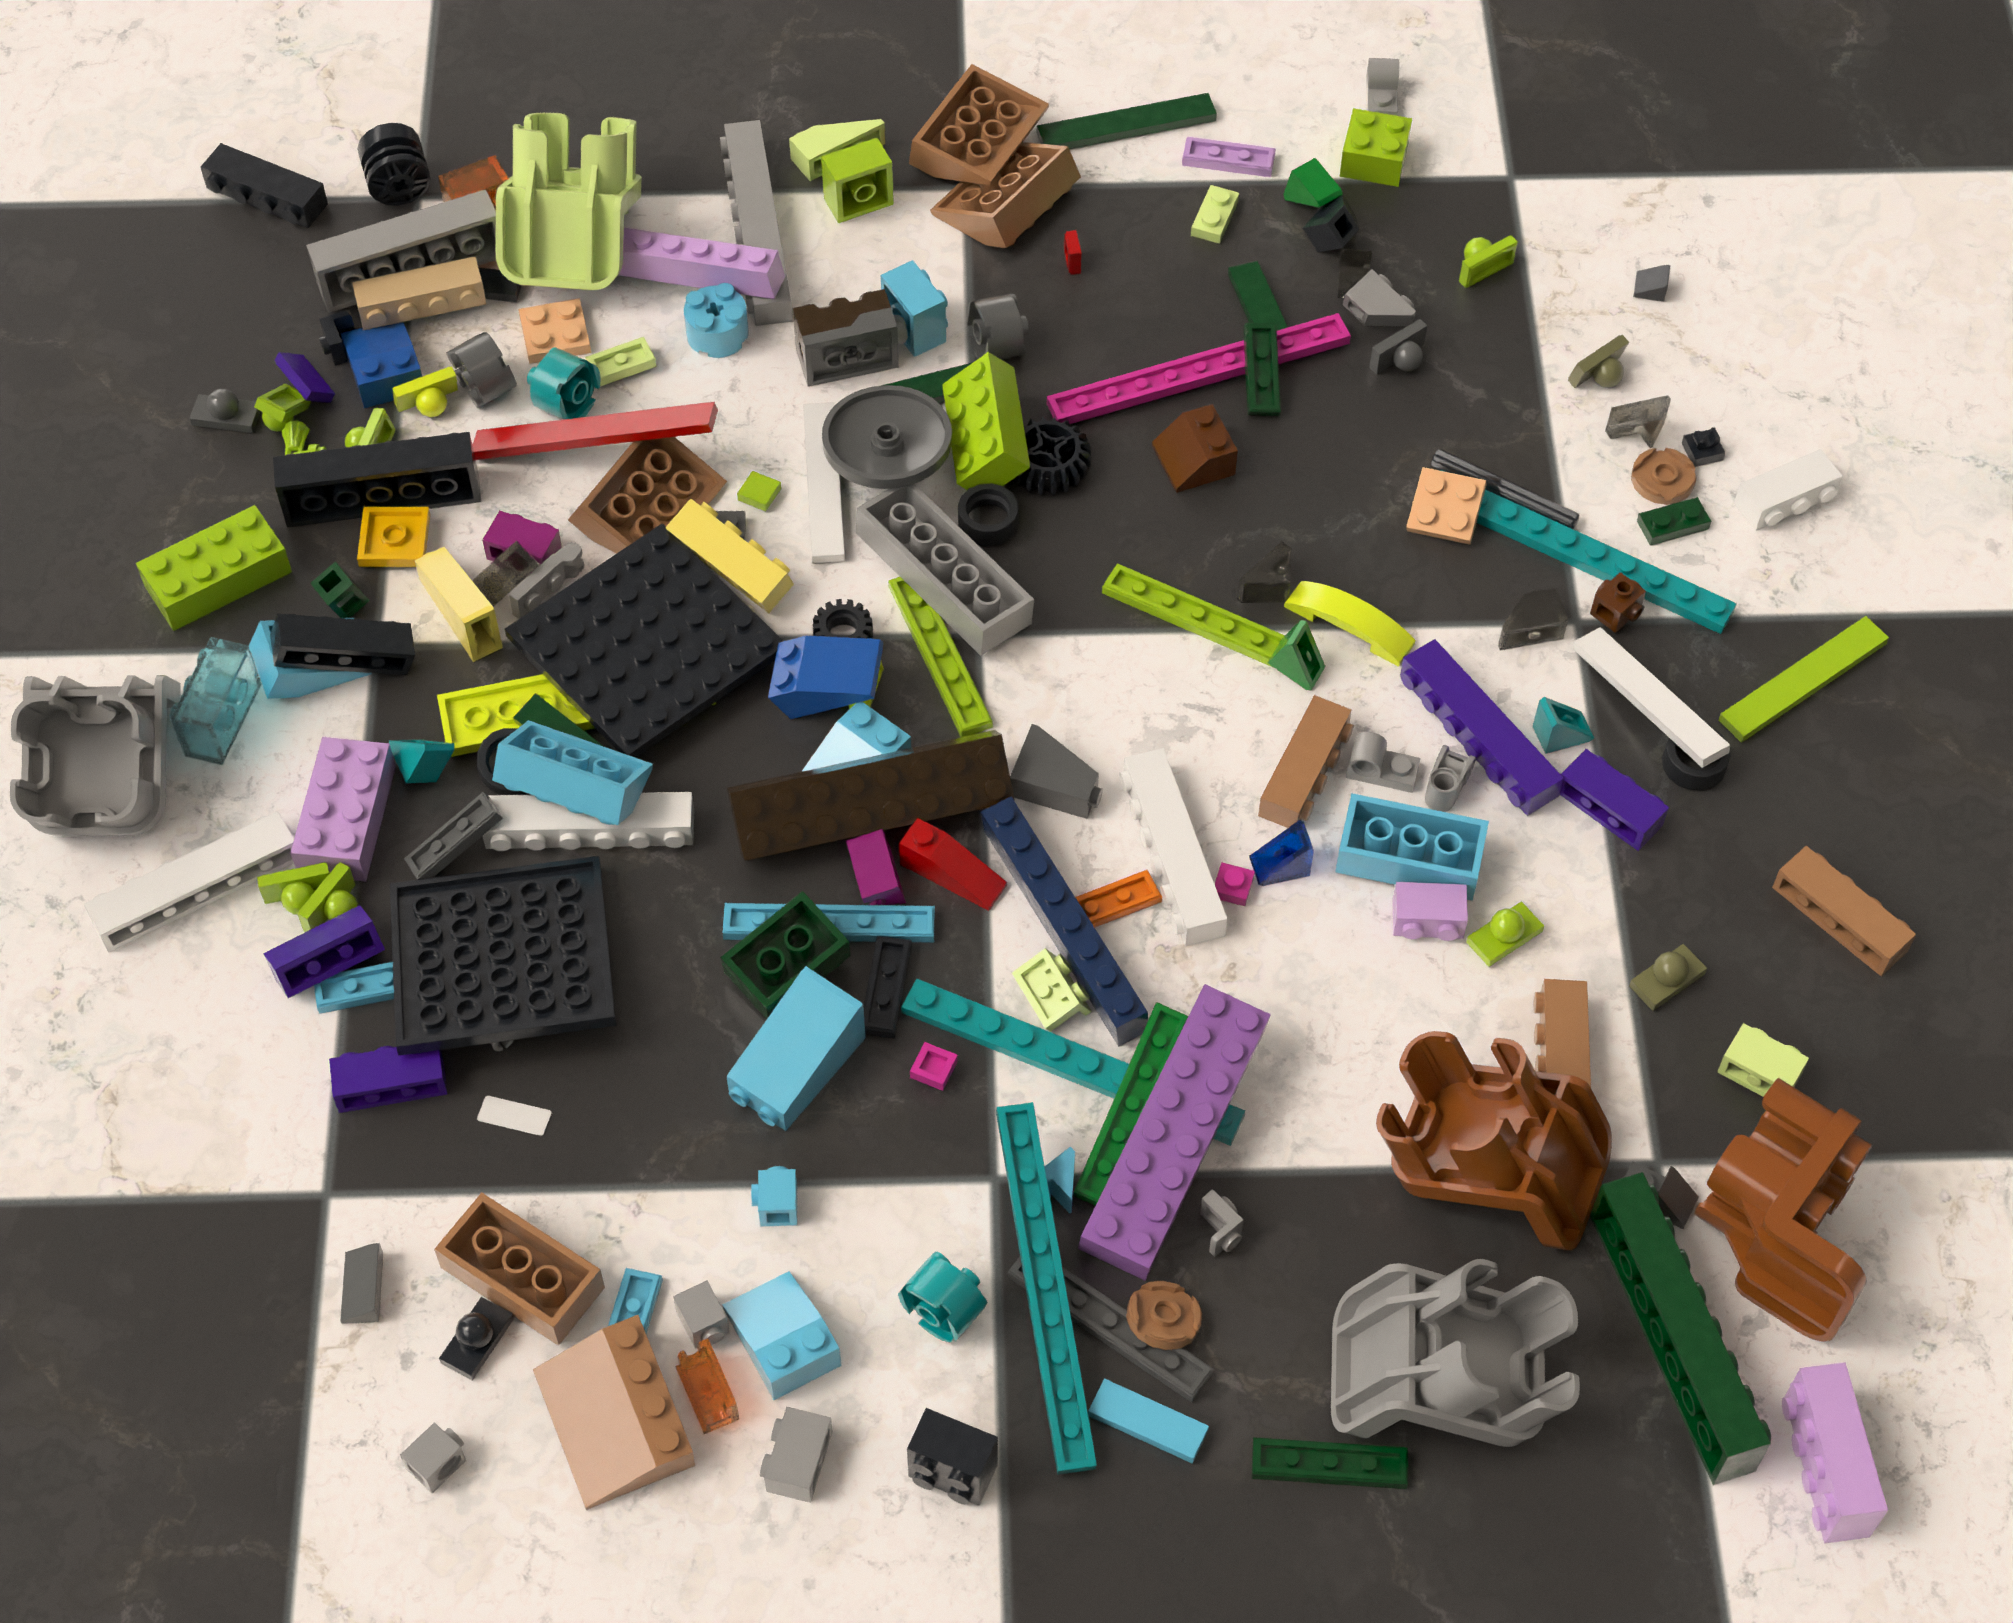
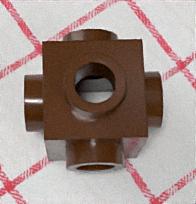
(1618, 602)

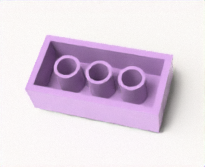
(344, 805)
(1834, 1453)

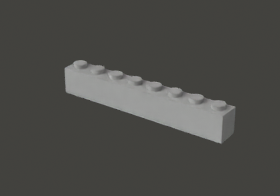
(754, 210)

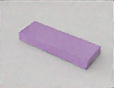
(1228, 156)

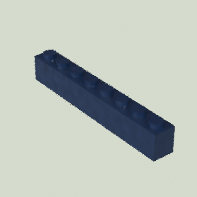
(1065, 921)

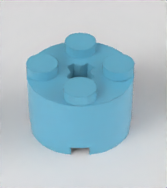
(716, 320)

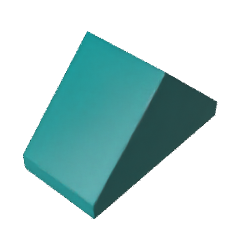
(1559, 726)
(421, 759)

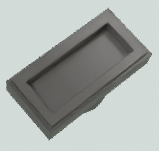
(1401, 349)
(224, 412)

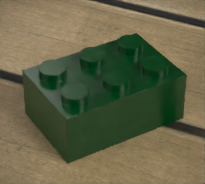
(780, 948)

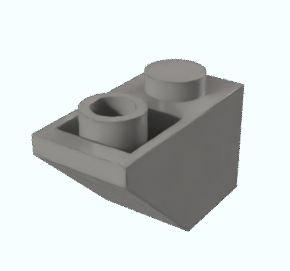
(1377, 303)

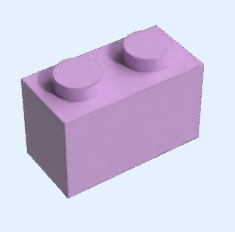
(1430, 910)

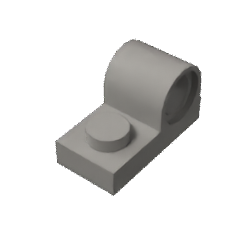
(1382, 85)
(1375, 765)

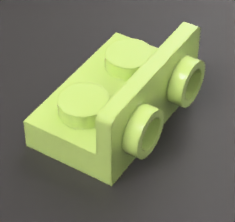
(1051, 989)

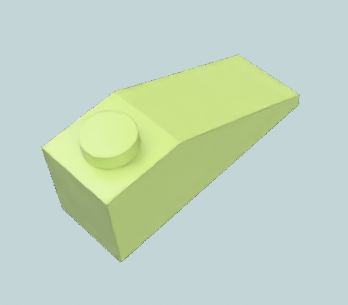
(821, 140)

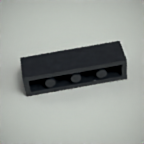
(264, 185)
(342, 644)

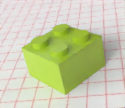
(1375, 147)
(857, 180)

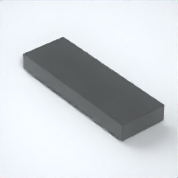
(453, 837)

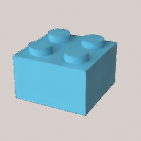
(919, 304)

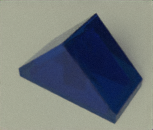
(1284, 857)

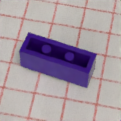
(1613, 799)
(324, 951)
(385, 1078)

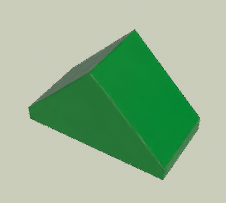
(1311, 185)
(1299, 656)

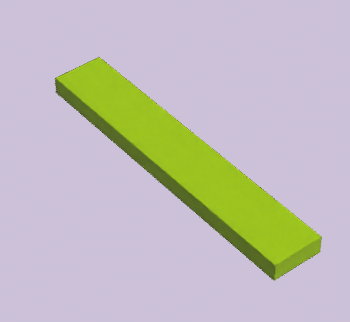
(1192, 613)
(942, 660)
(1803, 679)

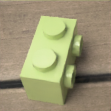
(1759, 1060)

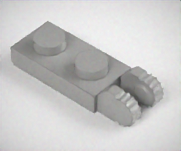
(546, 579)

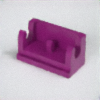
(875, 869)

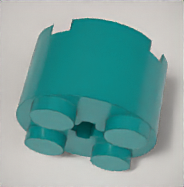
(563, 384)
(943, 1297)

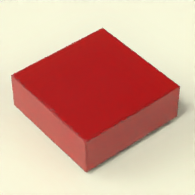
(1072, 252)

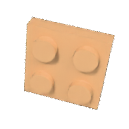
(556, 326)
(1446, 505)

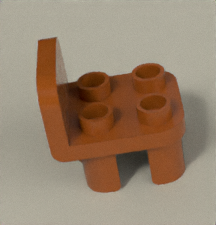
(1499, 1136)
(1773, 1199)

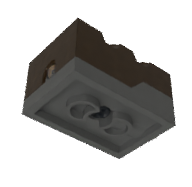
(848, 338)

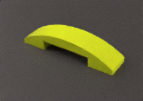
(1354, 616)

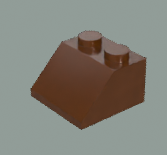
(1196, 449)

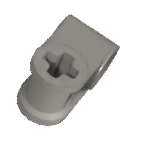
(1447, 779)

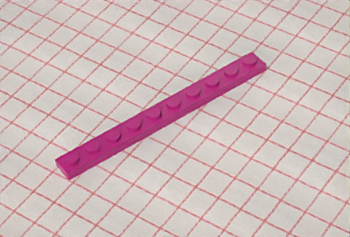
(1191, 372)

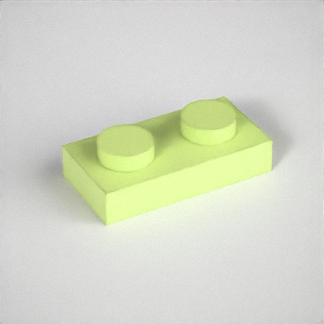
(1215, 214)
(623, 360)

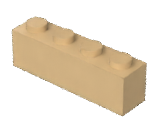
(419, 293)

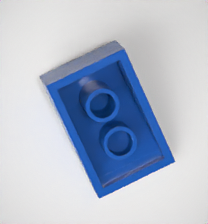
(380, 361)
(824, 673)

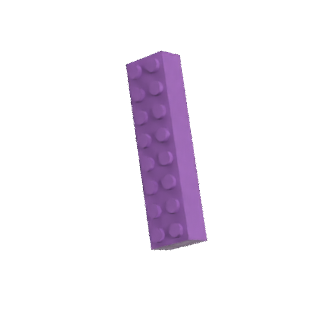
(1174, 1132)

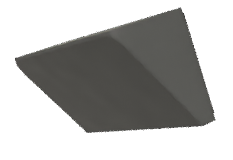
(362, 1285)

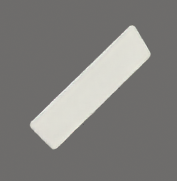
(514, 1115)

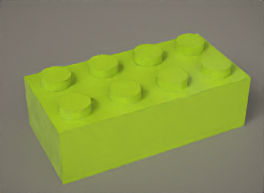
(986, 423)
(214, 567)

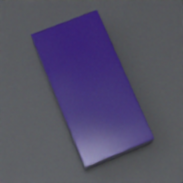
(304, 377)

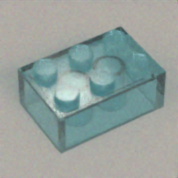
(215, 700)

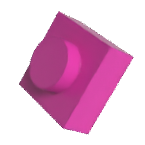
(1234, 883)
(933, 1066)

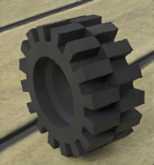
(843, 615)

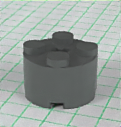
(997, 326)
(481, 369)

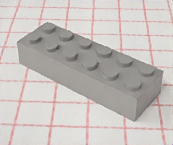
(404, 243)
(944, 567)

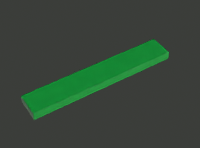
(1136, 1086)

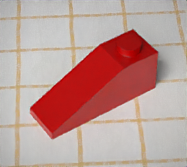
(949, 864)

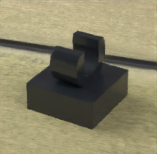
(1703, 447)

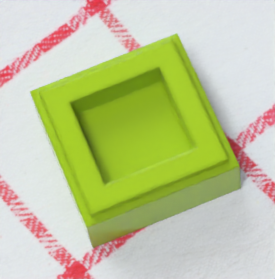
(759, 491)

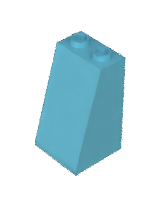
(797, 1049)

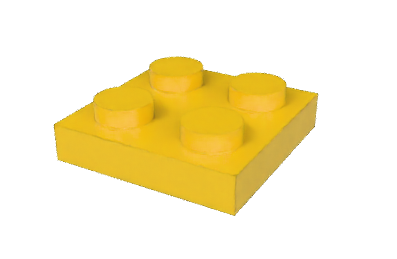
(393, 536)

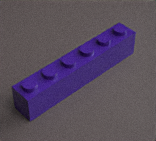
(1481, 727)

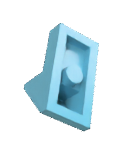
(1061, 1178)

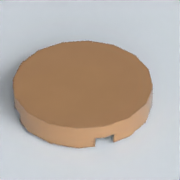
(1663, 476)
(1164, 1315)

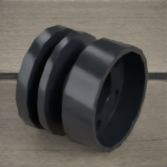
(394, 164)

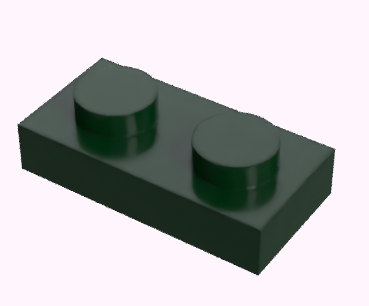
(1673, 521)

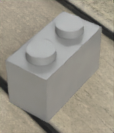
(797, 1454)

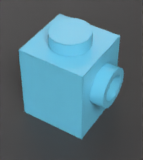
(776, 1196)

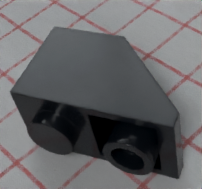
(1332, 225)

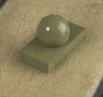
(1602, 365)
(1667, 976)

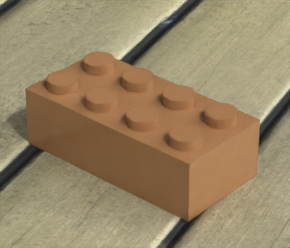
(520, 1268)

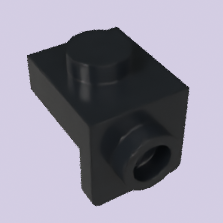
(331, 341)

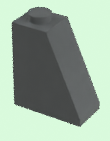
(1054, 776)

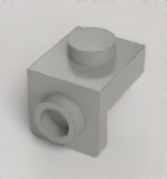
(1224, 1219)

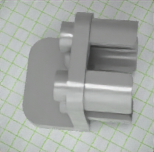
(92, 755)
(1450, 1353)

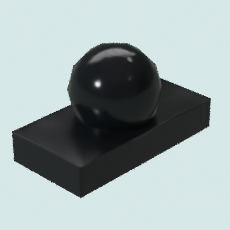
(476, 1338)

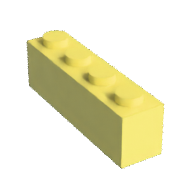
(730, 555)

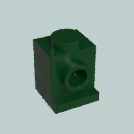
(339, 591)

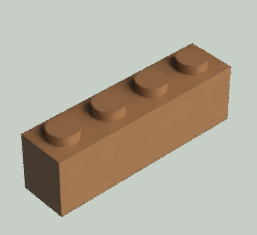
(1306, 762)
(1844, 910)
(1563, 1028)

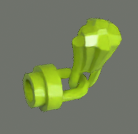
(295, 436)

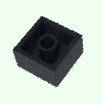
(952, 1457)

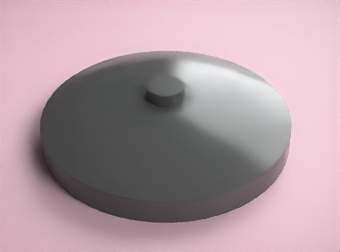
(887, 437)

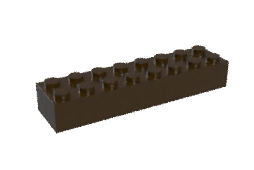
(870, 794)

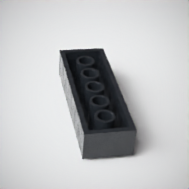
(388, 474)

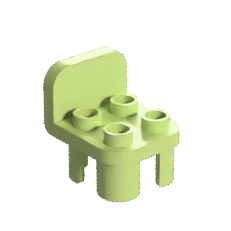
(565, 221)

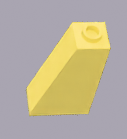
(460, 603)

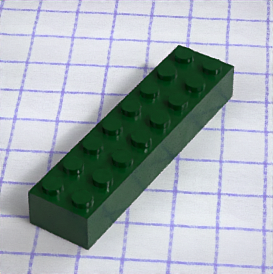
(1680, 1329)

